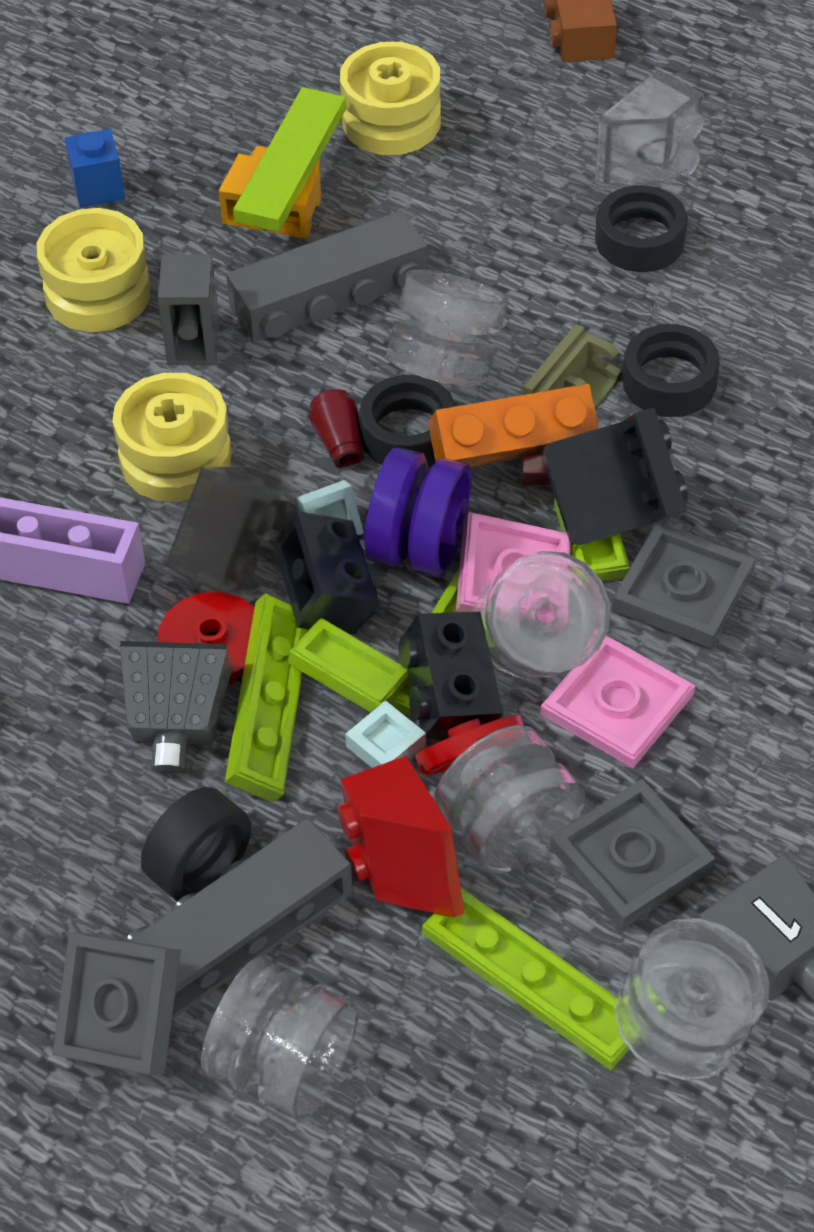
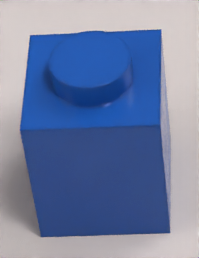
(95, 168)

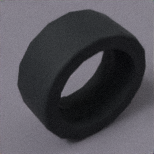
(639, 253)
(394, 395)
(665, 397)
(195, 842)

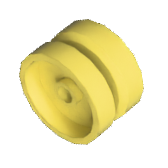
(391, 98)
(94, 269)
(169, 431)

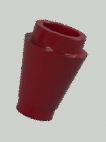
(337, 425)

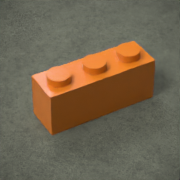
(511, 425)

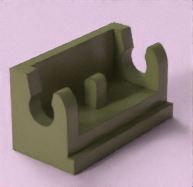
(577, 363)

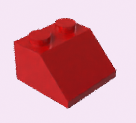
(400, 839)

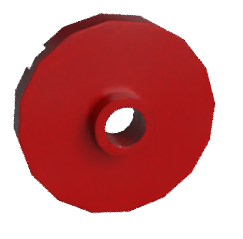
(211, 612)
(439, 756)

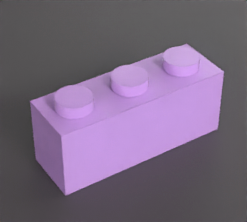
(69, 550)

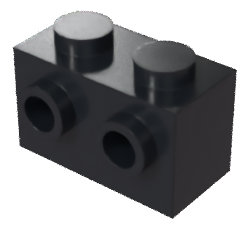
(325, 572)
(449, 671)

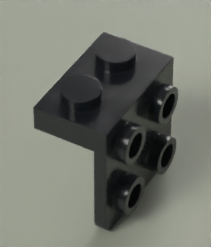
(615, 478)

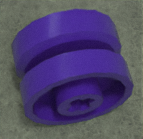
(417, 512)

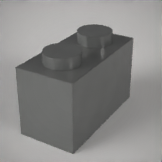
(189, 309)

